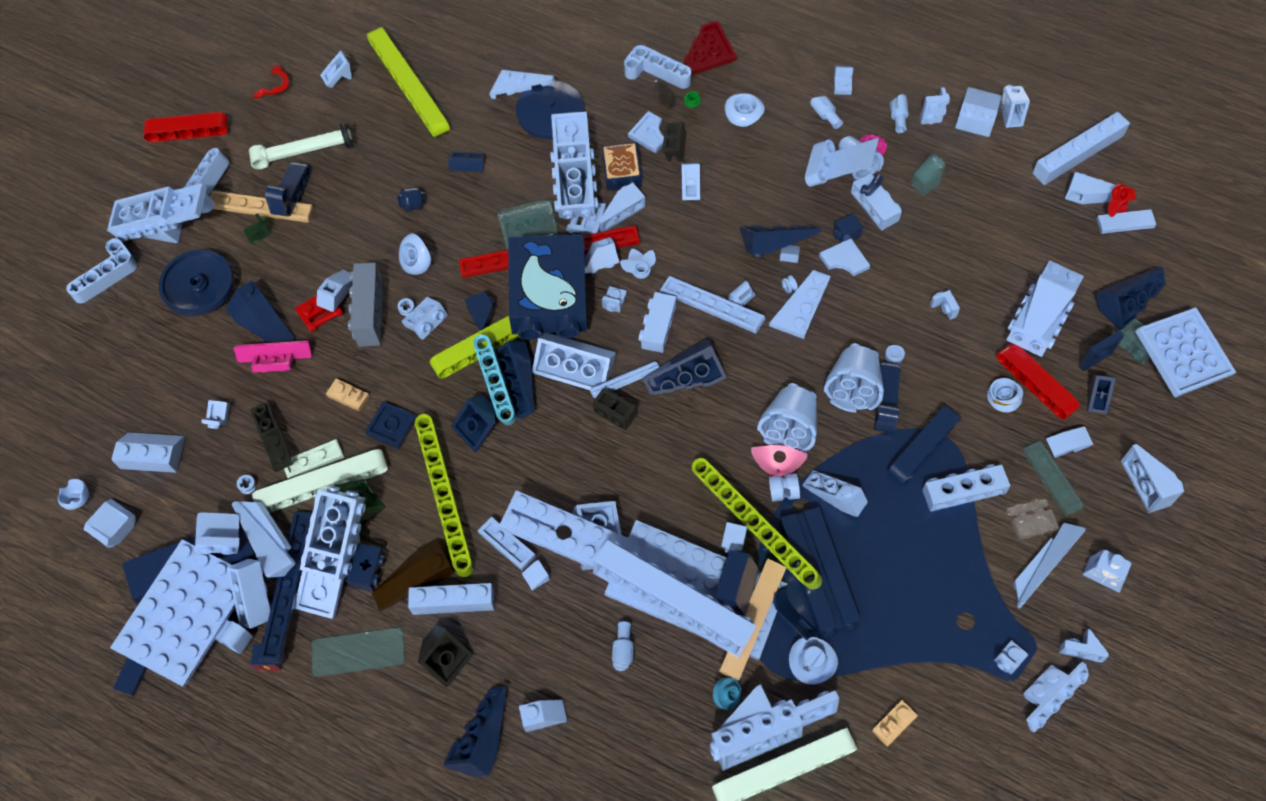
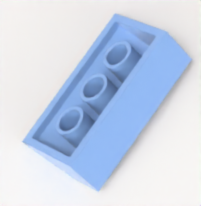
(572, 361)

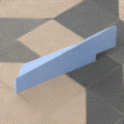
(264, 538)
(1046, 561)

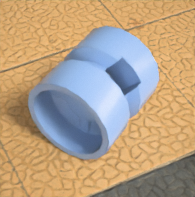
(784, 487)

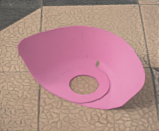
(765, 458)

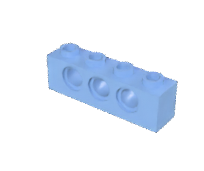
(938, 499)

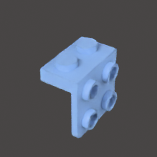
(217, 533)

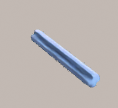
(625, 379)

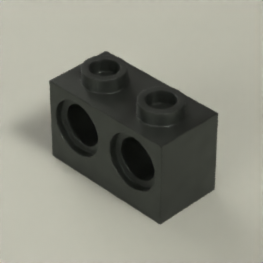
(614, 409)

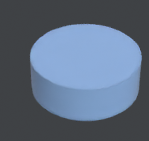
(894, 354)

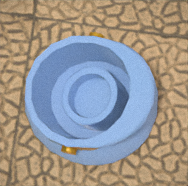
(1005, 395)

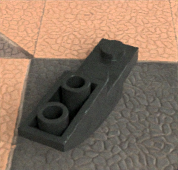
(272, 437)

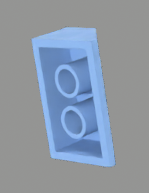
(148, 452)
(600, 513)

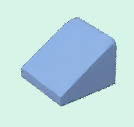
(790, 254)
(535, 575)

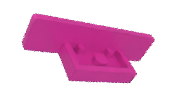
(272, 356)

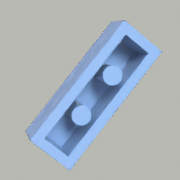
(878, 205)
(658, 322)
(249, 593)

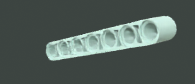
(306, 485)
(785, 767)

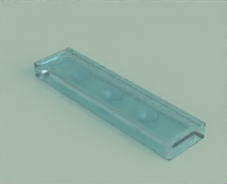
(1053, 478)

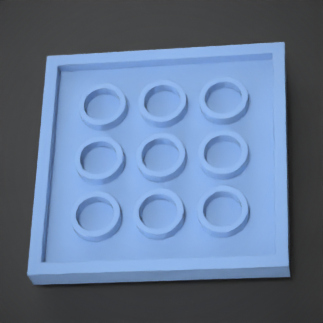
(1185, 352)

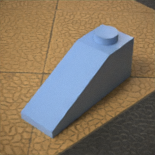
(624, 204)

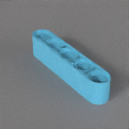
(490, 372)

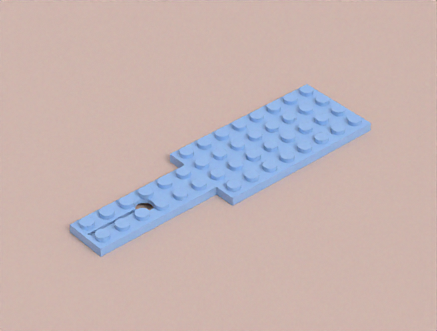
(671, 554)

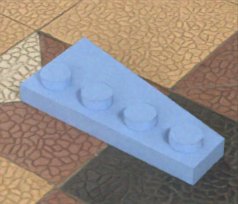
(801, 307)

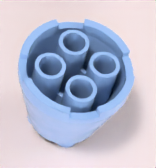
(855, 380)
(791, 419)

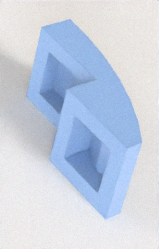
(1069, 441)

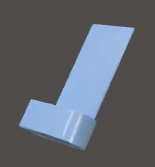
(828, 164)

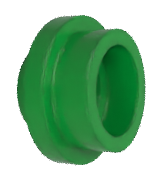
(692, 99)

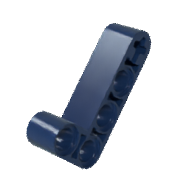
(283, 198)
(887, 412)

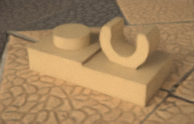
(347, 395)
(894, 723)

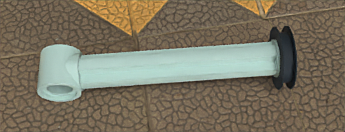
(261, 156)

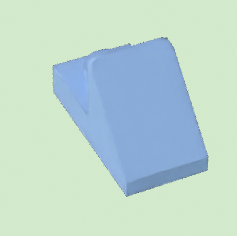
(336, 69)
(843, 80)
(691, 181)
(1089, 648)

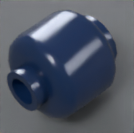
(410, 199)

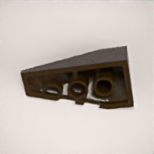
(421, 569)

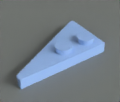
(512, 82)

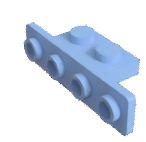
(1051, 691)

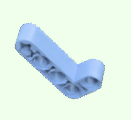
(657, 64)
(209, 173)
(104, 274)
(234, 637)

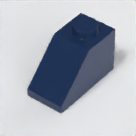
(481, 309)

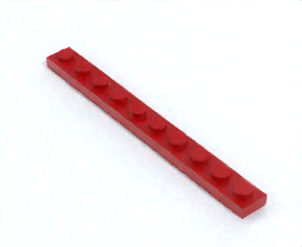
(499, 260)

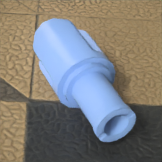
(826, 111)
(899, 112)
(742, 294)
(622, 647)

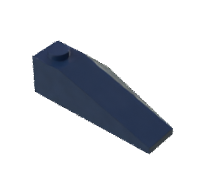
(1127, 298)
(517, 373)

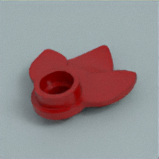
(1120, 197)

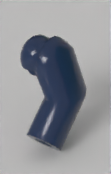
(869, 190)

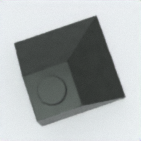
(443, 655)

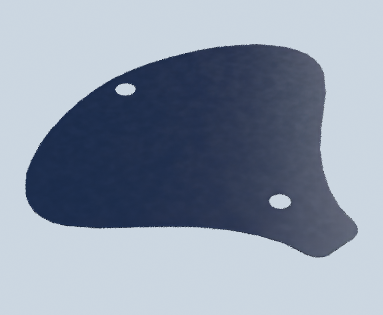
(903, 568)

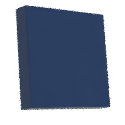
(1101, 350)
(391, 425)

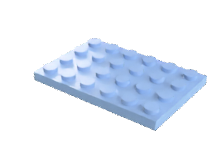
(179, 615)

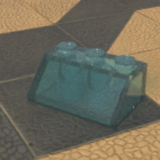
(527, 220)

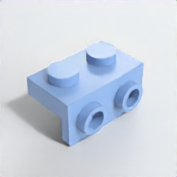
(934, 108)

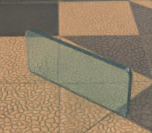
(357, 652)

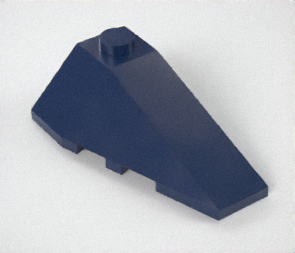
(763, 240)
(255, 314)
(689, 369)
(479, 744)

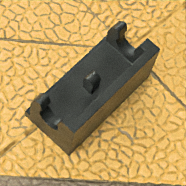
(674, 141)

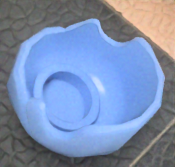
(73, 495)

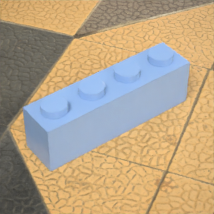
(451, 599)

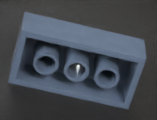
(366, 304)

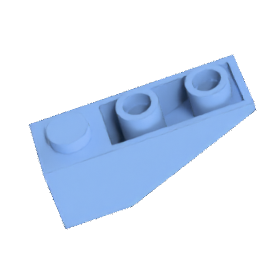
(1089, 190)
(334, 290)
(837, 493)

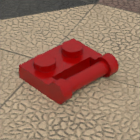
(309, 311)

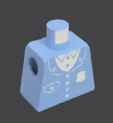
(1016, 101)
(1107, 569)

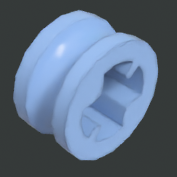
(789, 284)
(403, 302)
(240, 484)

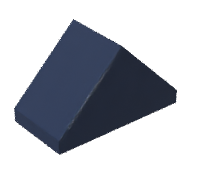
(1100, 393)

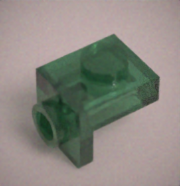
(258, 230)

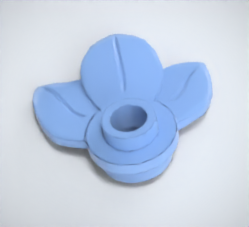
(637, 261)

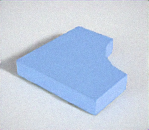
(647, 132)
(845, 256)

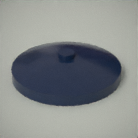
(538, 104)
(196, 282)

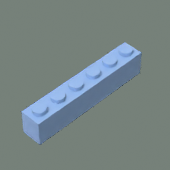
(1080, 148)

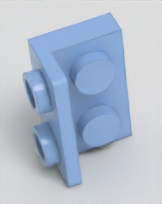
(425, 317)

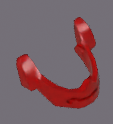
(275, 91)

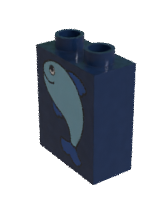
(547, 285)

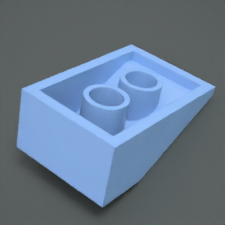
(978, 112)
(1152, 480)

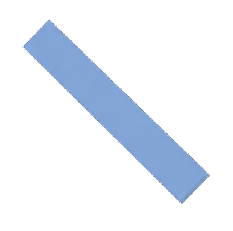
(713, 304)

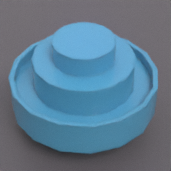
(727, 693)

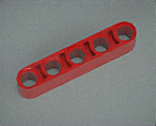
(185, 127)
(1038, 381)

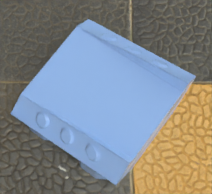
(110, 523)

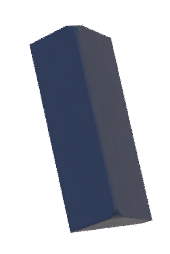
(466, 161)

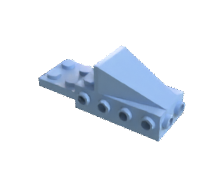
(573, 166)
(156, 213)
(1044, 309)
(329, 550)
(760, 728)

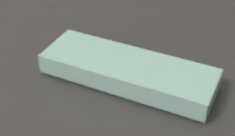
(314, 459)

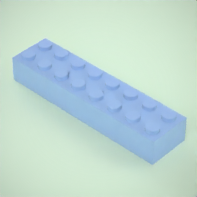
(673, 598)

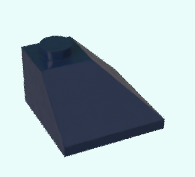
(475, 421)

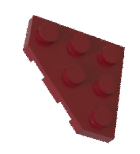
(709, 49)

